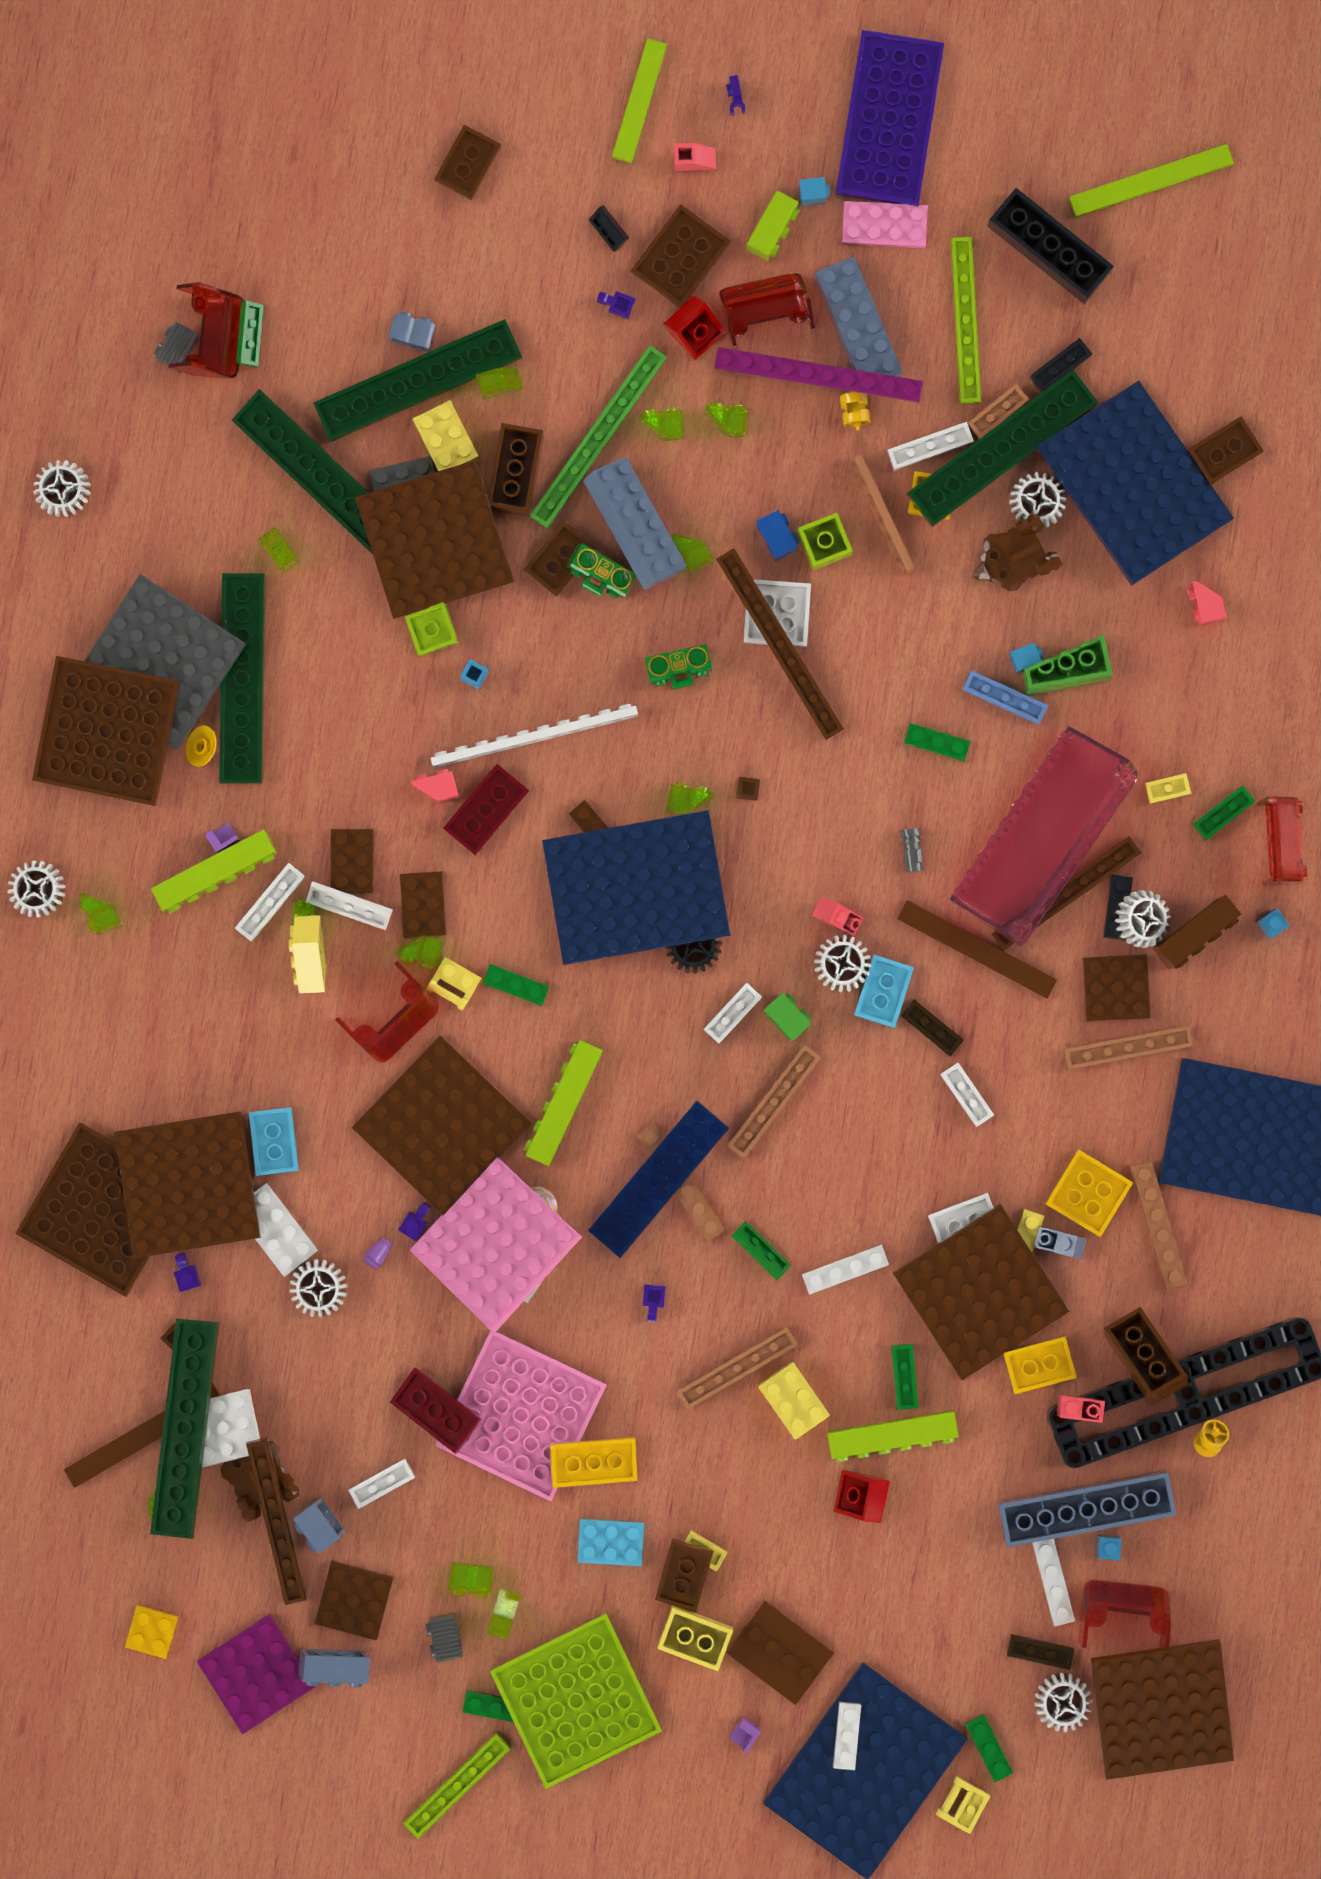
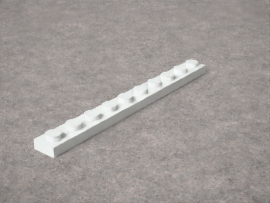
(543, 733)

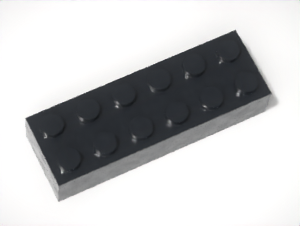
(1050, 245)

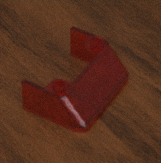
(765, 301)
(218, 332)
(1284, 840)
(402, 1027)
(1106, 1596)

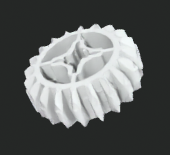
(52, 489)
(1047, 502)
(29, 895)
(1149, 905)
(859, 970)
(318, 1278)
(1058, 1711)

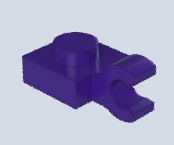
(733, 90)
(619, 304)
(414, 1223)
(187, 1276)
(653, 1297)

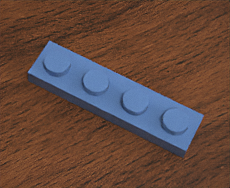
(1005, 697)

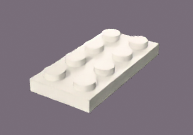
(280, 1233)

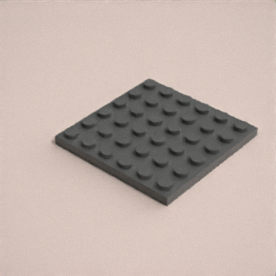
(171, 641)

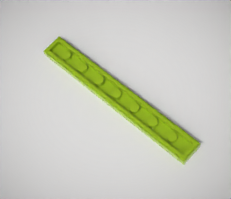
(1151, 180)
(965, 320)

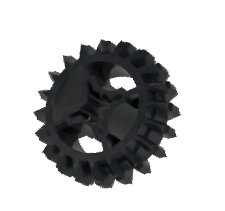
(684, 960)

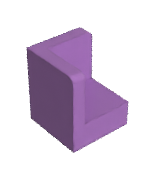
(222, 838)
(745, 1734)

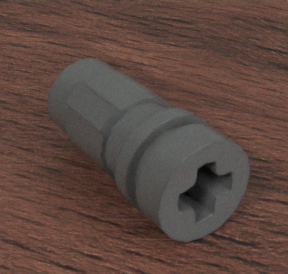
(912, 849)

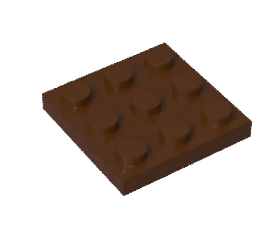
(1116, 987)
(354, 1600)

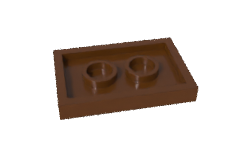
(467, 162)
(1225, 450)
(550, 562)
(352, 860)
(423, 904)
(684, 1575)

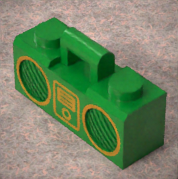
(594, 565)
(677, 663)

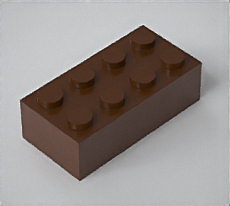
(515, 469)
(1197, 931)
(1145, 1356)

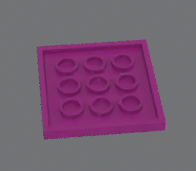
(255, 1673)

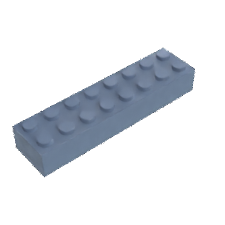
(1086, 1508)

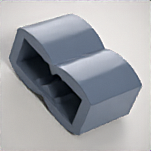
(412, 331)

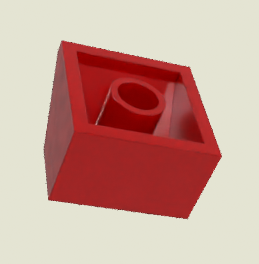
(694, 327)
(861, 1496)

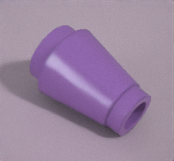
(377, 1253)

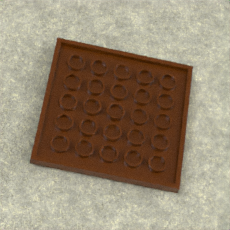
(434, 539)
(106, 730)
(441, 1125)
(187, 1184)
(84, 1213)
(981, 1292)
(1162, 1709)

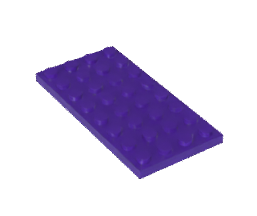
(890, 118)

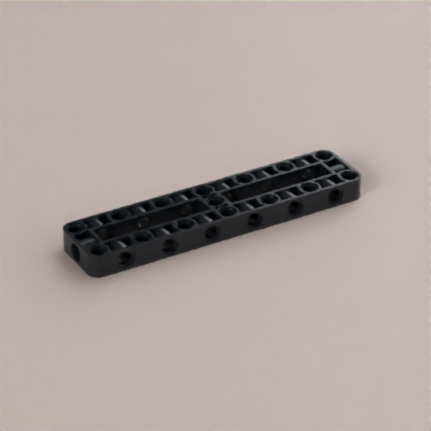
(1208, 1407)

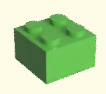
(787, 1016)

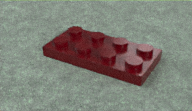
(486, 809)
(435, 1410)

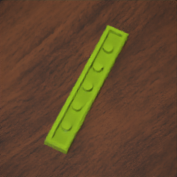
(639, 101)
(457, 1785)

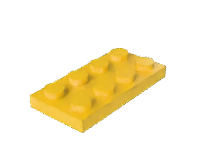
(593, 1462)

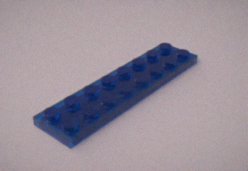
(658, 1179)

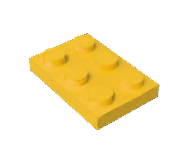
(1039, 1365)

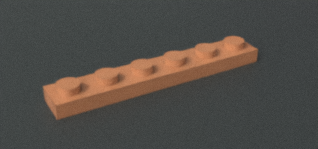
(878, 507)
(1128, 1047)
(774, 1101)
(688, 1192)
(1158, 1225)
(736, 1368)

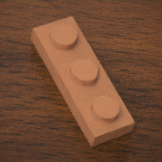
(998, 411)

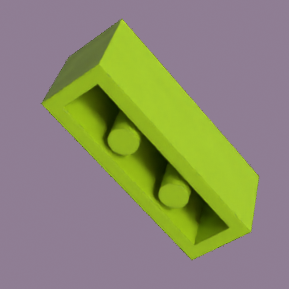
(773, 226)

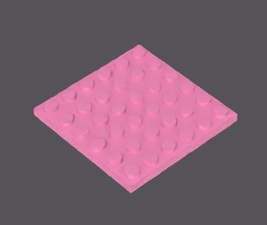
(495, 1244)
(523, 1409)

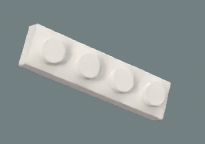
(930, 446)
(270, 902)
(349, 905)
(845, 1269)
(1053, 1582)

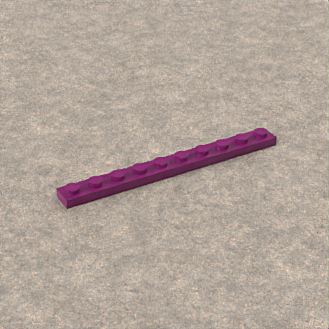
(819, 375)

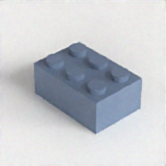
(318, 1526)
(334, 1667)

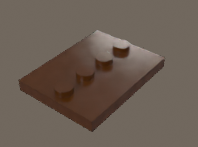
(680, 256)
(780, 1652)

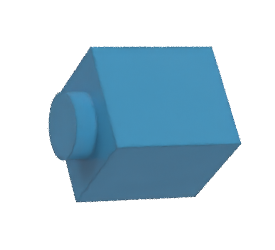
(813, 191)
(1025, 657)
(474, 674)
(1272, 923)
(1108, 1547)

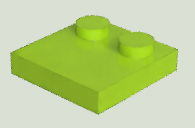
(431, 629)

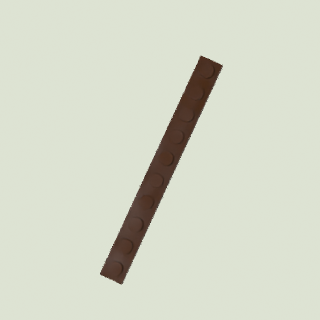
(779, 643)

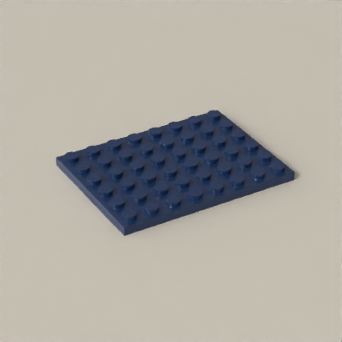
(1135, 483)
(636, 888)
(1245, 1137)
(897, 1765)

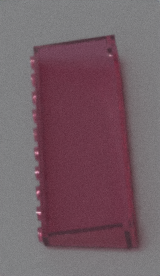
(1045, 835)

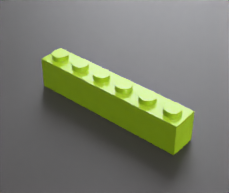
(214, 871)
(564, 1102)
(892, 1434)

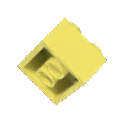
(445, 437)
(308, 954)
(793, 1400)
(695, 1638)

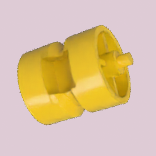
(855, 409)
(1211, 1438)

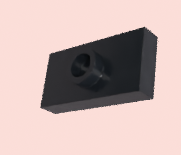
(608, 228)

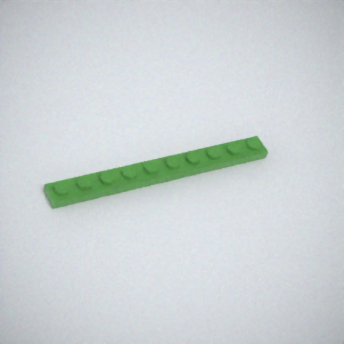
(598, 437)

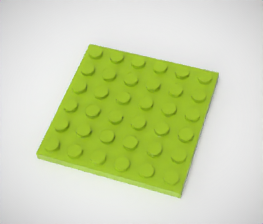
(575, 1700)

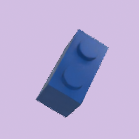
(777, 535)

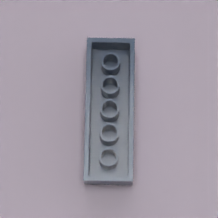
(856, 319)
(635, 523)

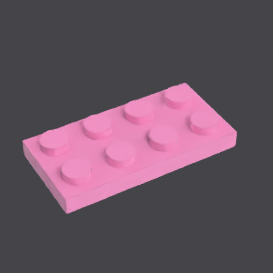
(884, 224)

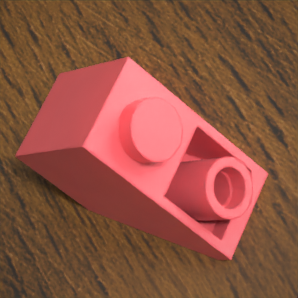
(694, 157)
(1207, 604)
(438, 787)
(837, 916)
(1080, 1408)

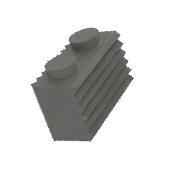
(177, 345)
(445, 1637)

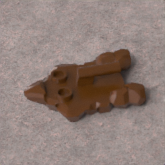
(1016, 555)
(240, 1475)

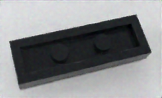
(1061, 365)
(1119, 888)

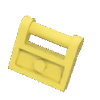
(457, 977)
(969, 1808)

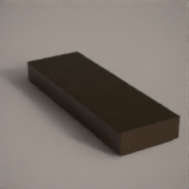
(932, 1028)
(1040, 1651)

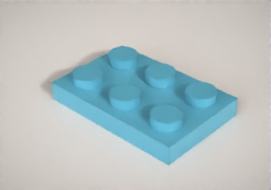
(884, 991)
(273, 1141)
(610, 1542)

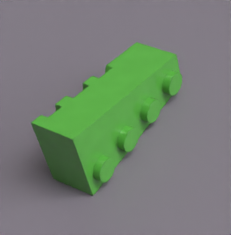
(1070, 669)

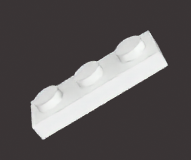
(732, 1013)
(967, 1094)
(381, 1483)
(846, 1735)

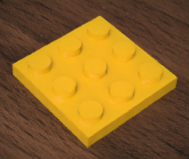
(1089, 1193)

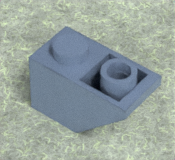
(1060, 1242)

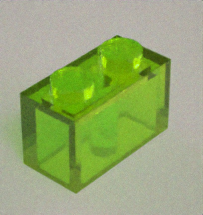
(470, 1579)

